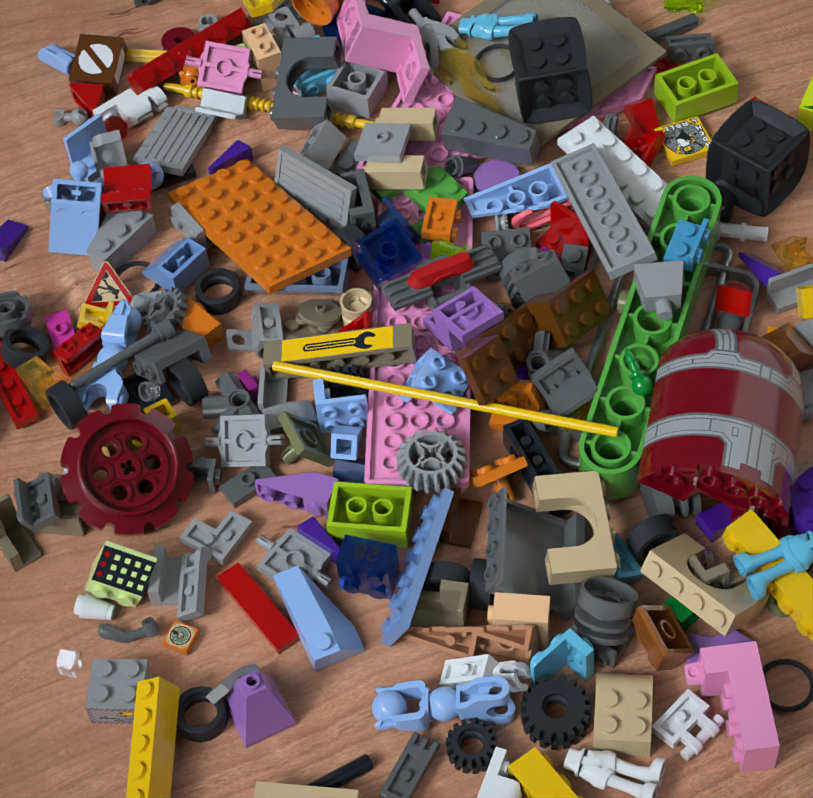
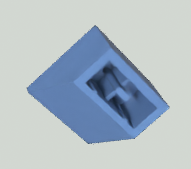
(178, 265)

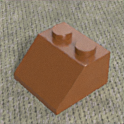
(661, 636)

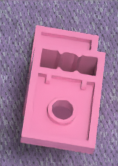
(384, 46)

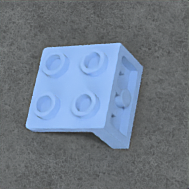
(78, 144)
(439, 375)
(338, 411)

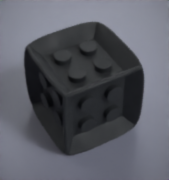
(550, 70)
(758, 156)

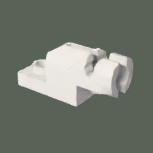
(132, 107)
(465, 669)
(495, 781)

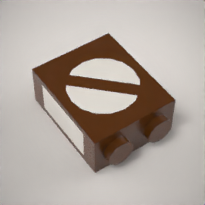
(99, 61)

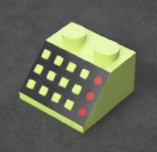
(120, 574)

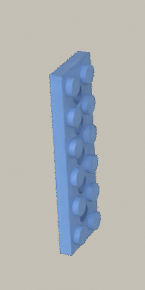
(418, 562)

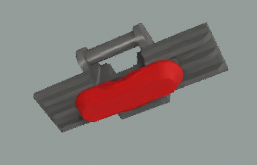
(428, 275)

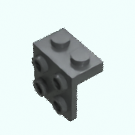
(565, 383)

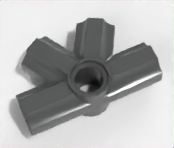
(229, 402)

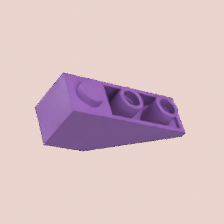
(301, 491)

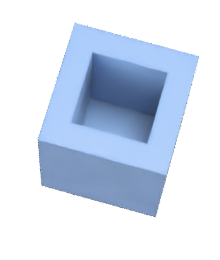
(346, 442)

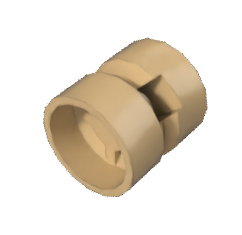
(355, 303)

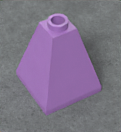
(258, 708)

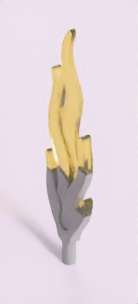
(456, 61)

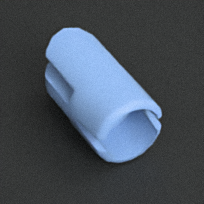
(57, 58)

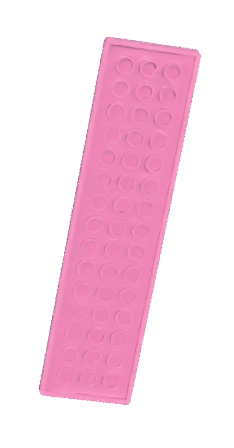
(389, 416)

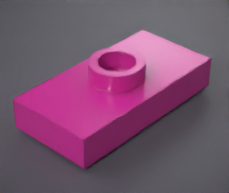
(59, 327)

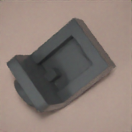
(206, 470)

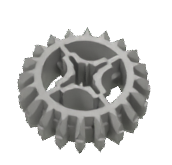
(431, 470)

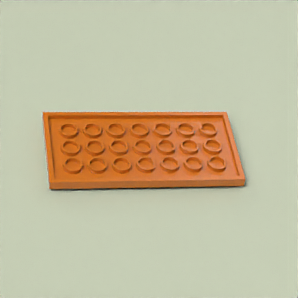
(260, 226)

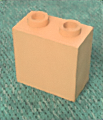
(264, 54)
(522, 610)

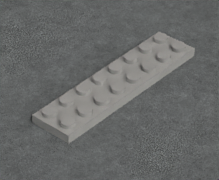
(603, 211)

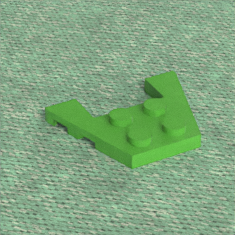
(437, 184)

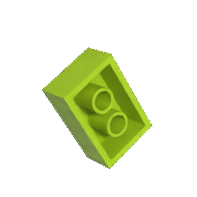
(696, 88)
(371, 512)

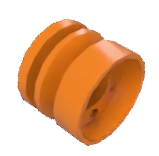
(317, 11)

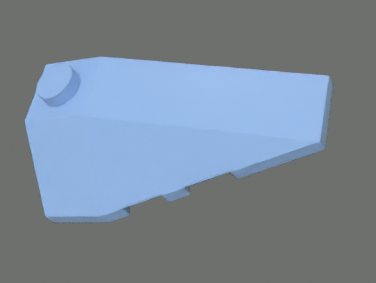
(528, 191)
(319, 623)

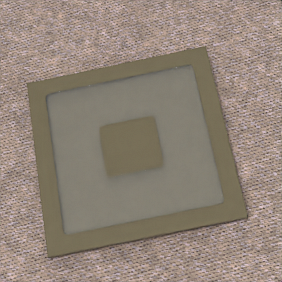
(613, 48)

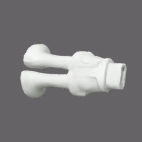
(600, 771)

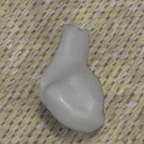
(141, 301)

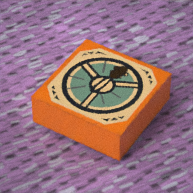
(181, 637)

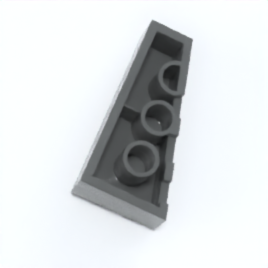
(488, 134)

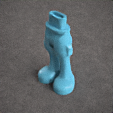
(492, 25)
(795, 550)

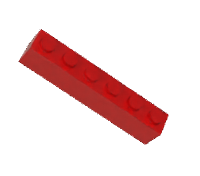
(174, 59)

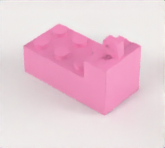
(738, 678)

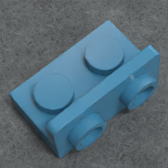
(687, 243)

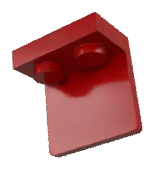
(127, 188)
(564, 229)

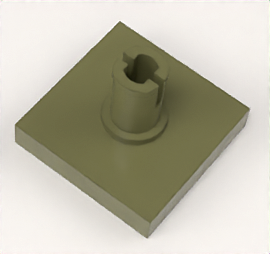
(305, 441)

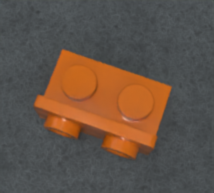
(441, 219)

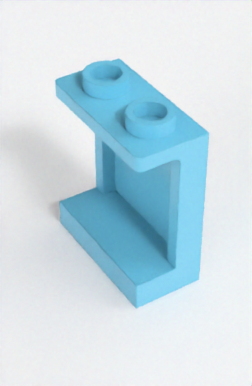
(314, 81)

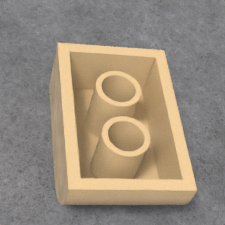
(623, 714)

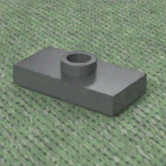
(243, 485)

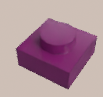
(250, 384)

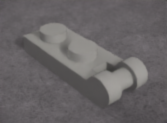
(192, 584)

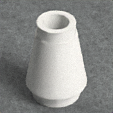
(91, 607)

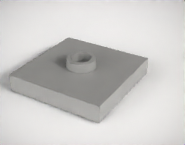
(382, 142)

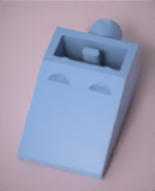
(74, 219)

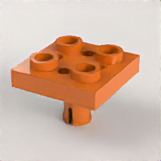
(498, 473)

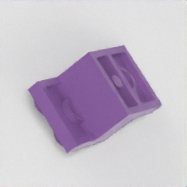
(463, 318)

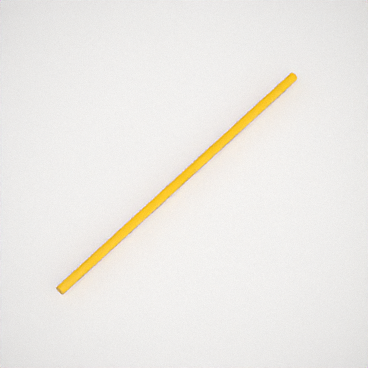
(447, 399)

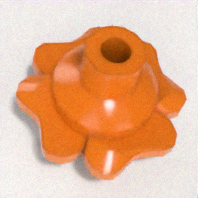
(189, 75)

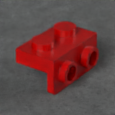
(644, 144)
(79, 348)

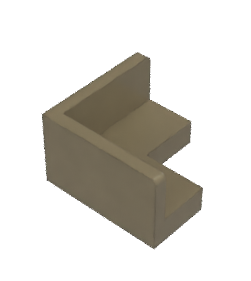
(70, 522)
(14, 539)
(719, 577)
(443, 608)

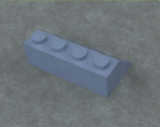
(329, 281)

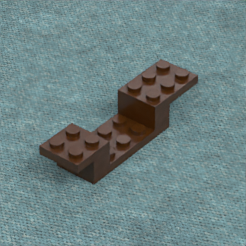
(503, 349)

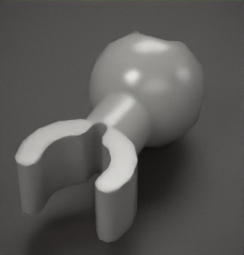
(78, 117)

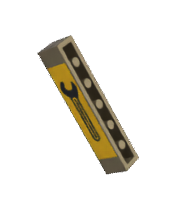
(360, 347)

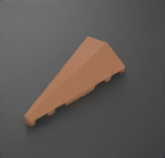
(500, 641)

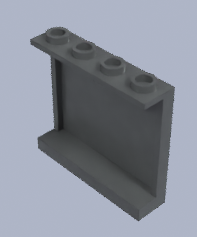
(519, 548)

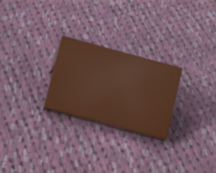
(460, 521)

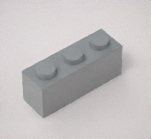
(323, 144)

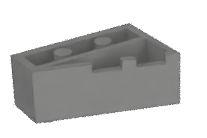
(120, 238)

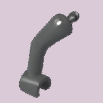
(149, 629)

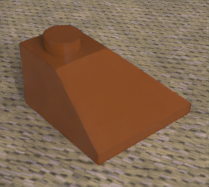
(792, 344)

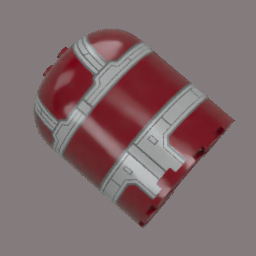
(726, 424)

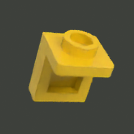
(94, 315)

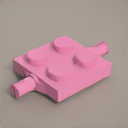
(224, 67)

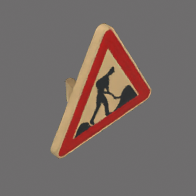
(107, 288)

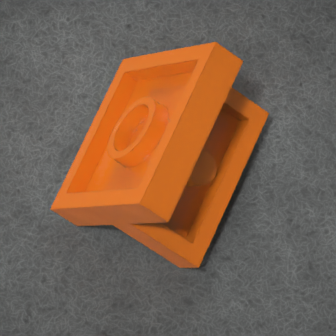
(521, 395)

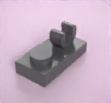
(574, 260)

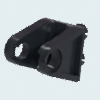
(398, 9)

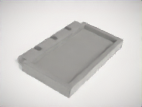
(176, 139)
(315, 188)

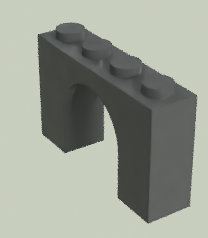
(298, 57)

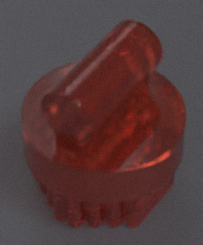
(116, 123)

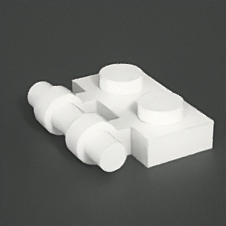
(681, 718)

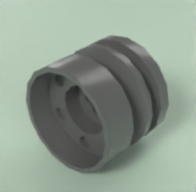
(508, 264)
(661, 503)
(604, 610)

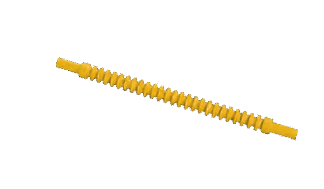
(190, 91)

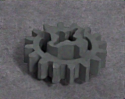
(168, 306)

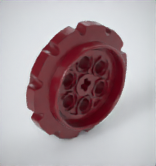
(84, 457)

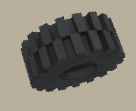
(555, 730)

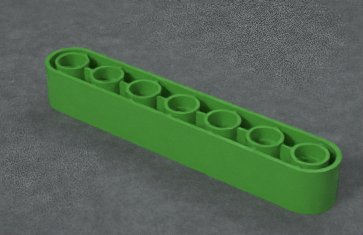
(647, 337)

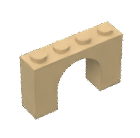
(412, 170)
(583, 494)
(720, 608)

